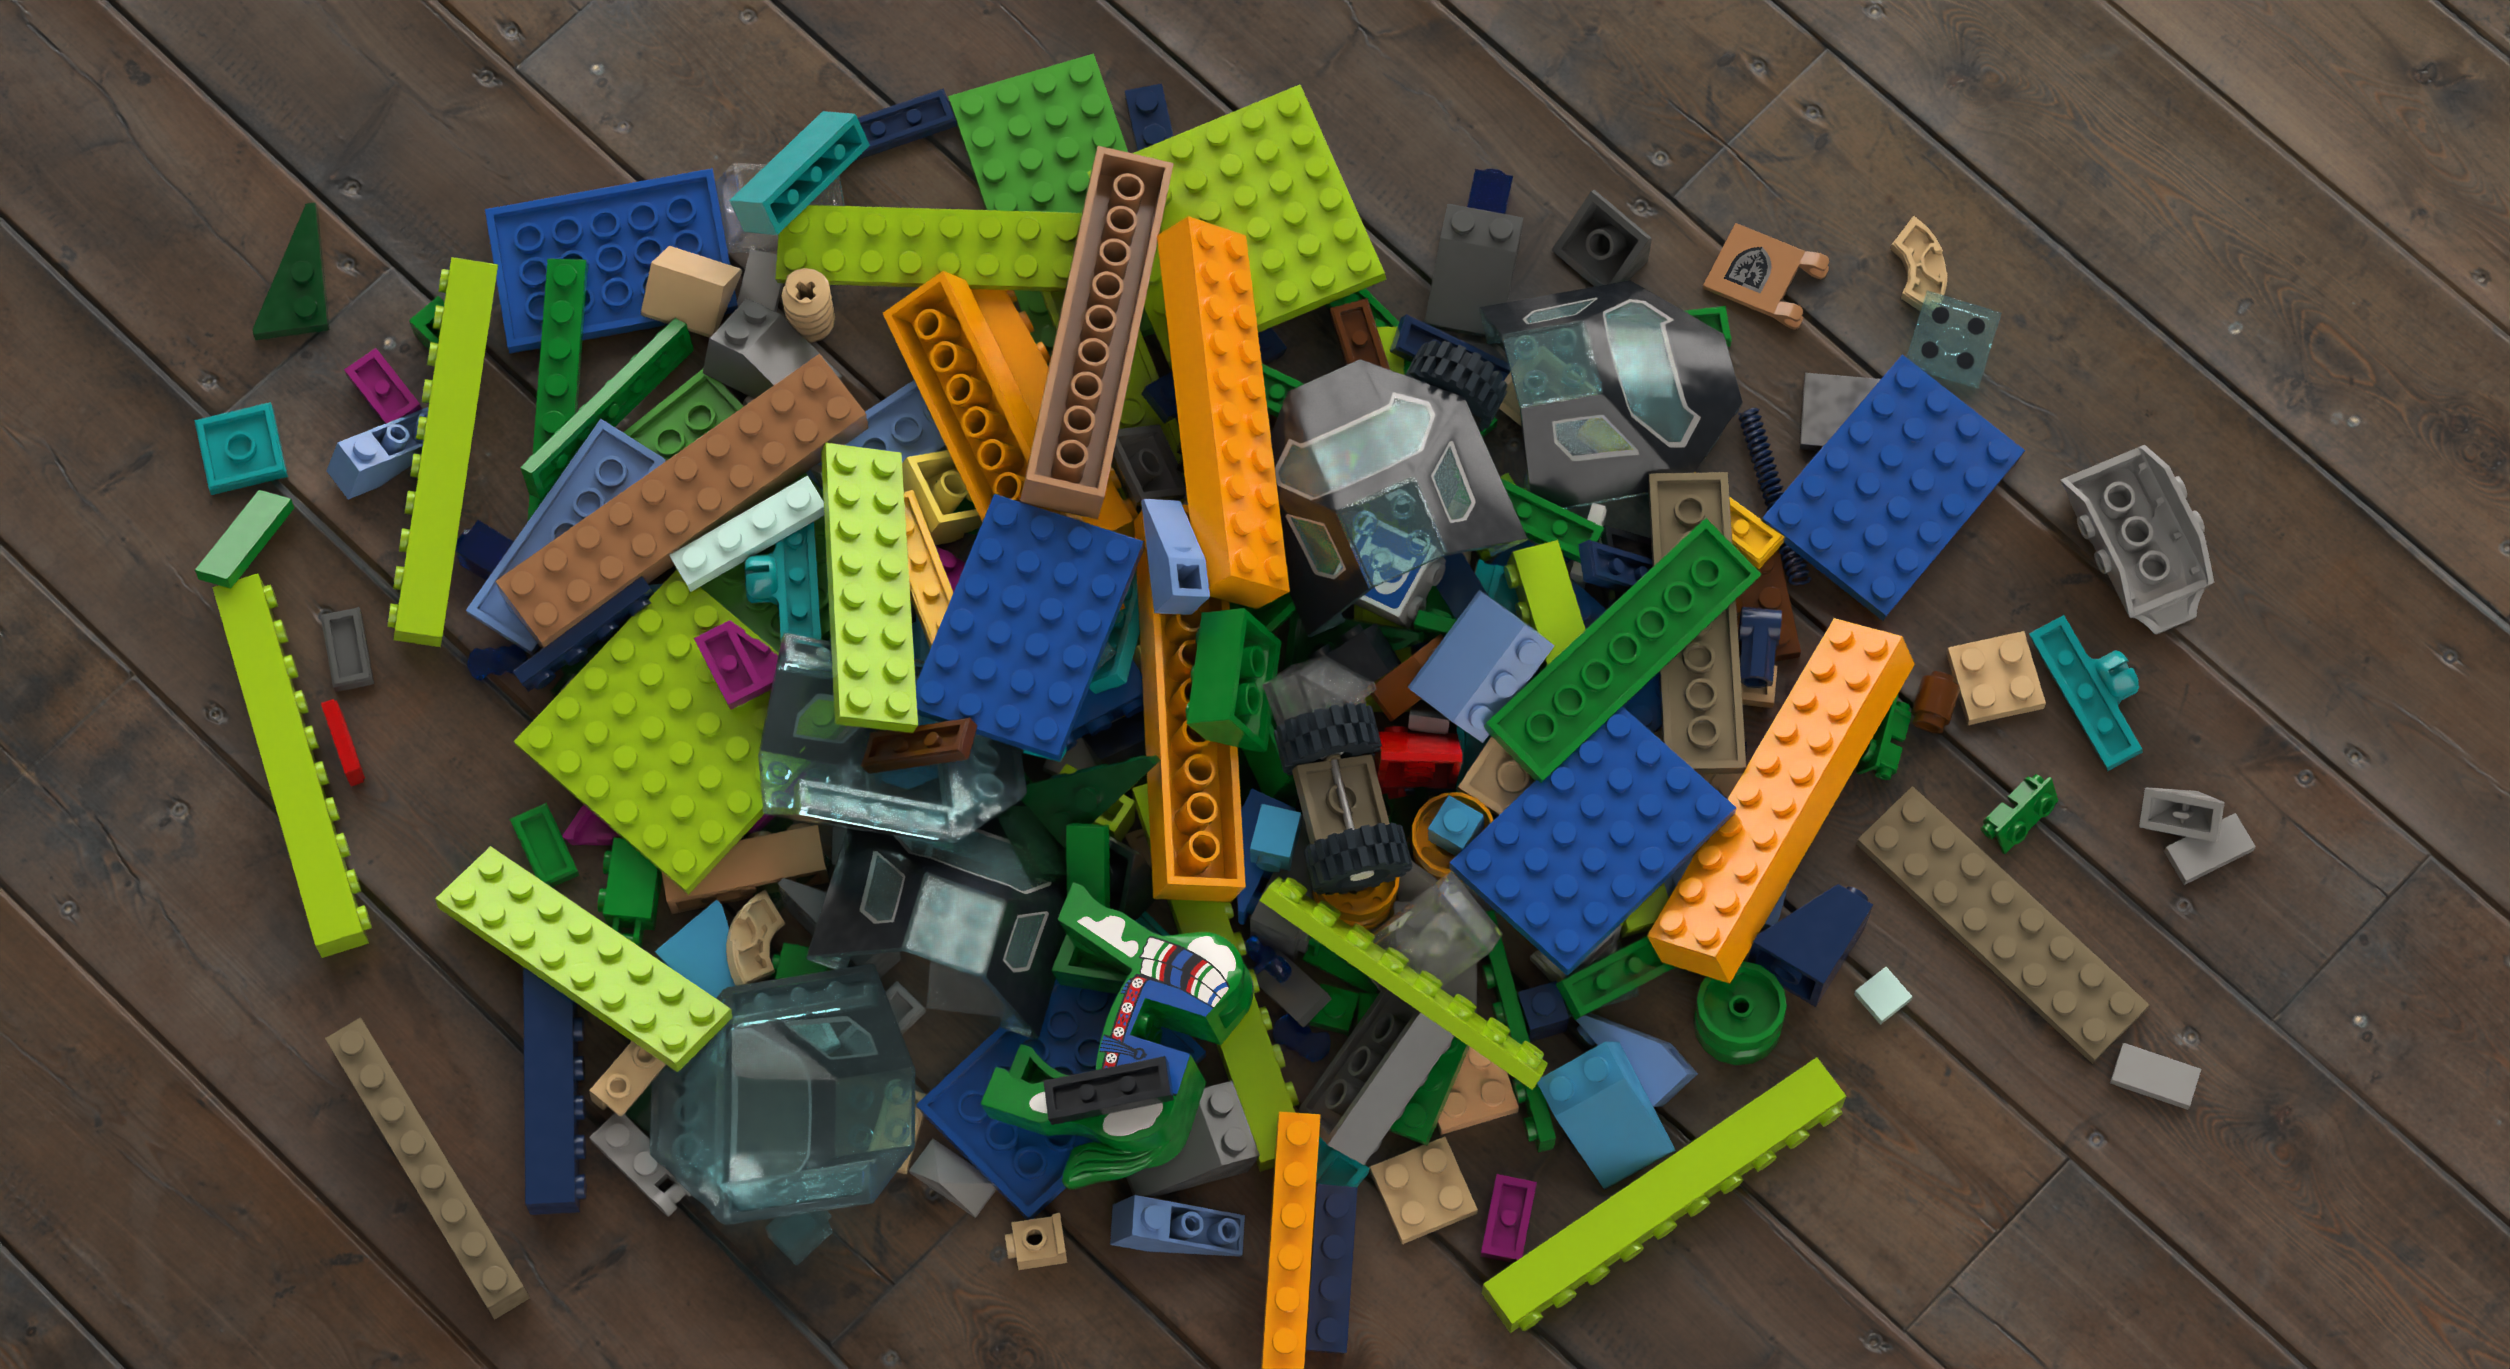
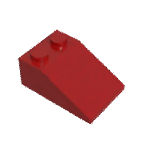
(1418, 759)

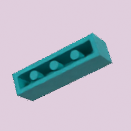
(799, 173)

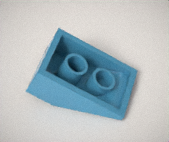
(1606, 1113)

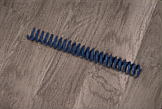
(1776, 488)

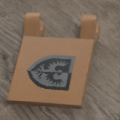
(1759, 271)

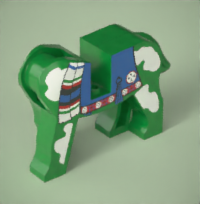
(1169, 982)

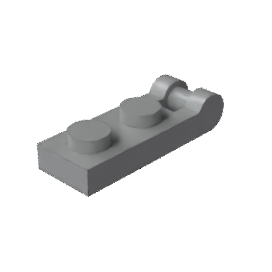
(630, 1152)

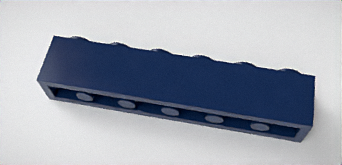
(552, 1099)

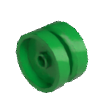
(1740, 1019)

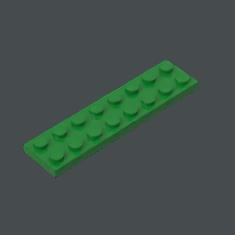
(1622, 651)

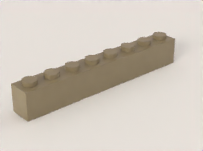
(427, 1168)

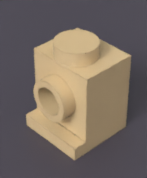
(1048, 1252)

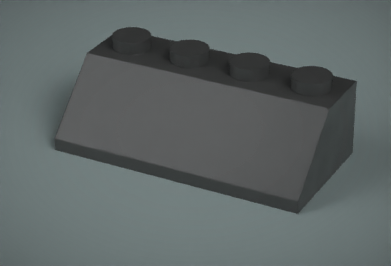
(1375, 1075)

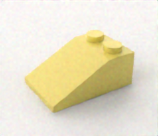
(940, 498)

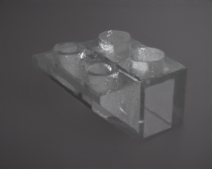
(1315, 686)

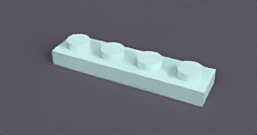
(748, 533)

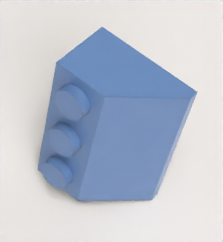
(1480, 665)

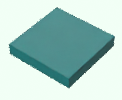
(241, 448)

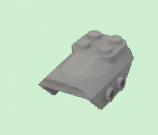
(2144, 536)

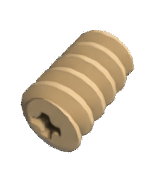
(809, 304)

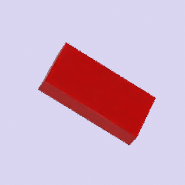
(343, 742)

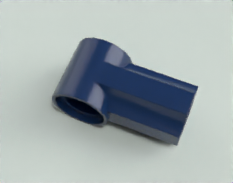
(1758, 637)

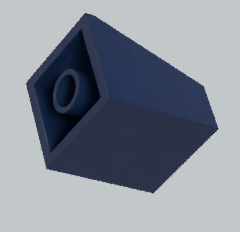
(1813, 942)

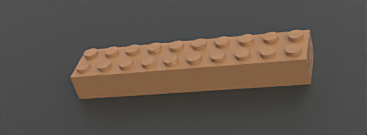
(1097, 333)
(683, 499)

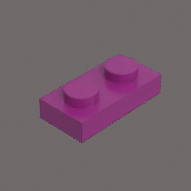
(382, 387)
(1508, 1218)

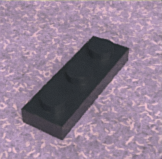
(1108, 1090)

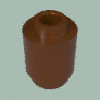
(1935, 702)

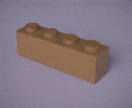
(755, 862)

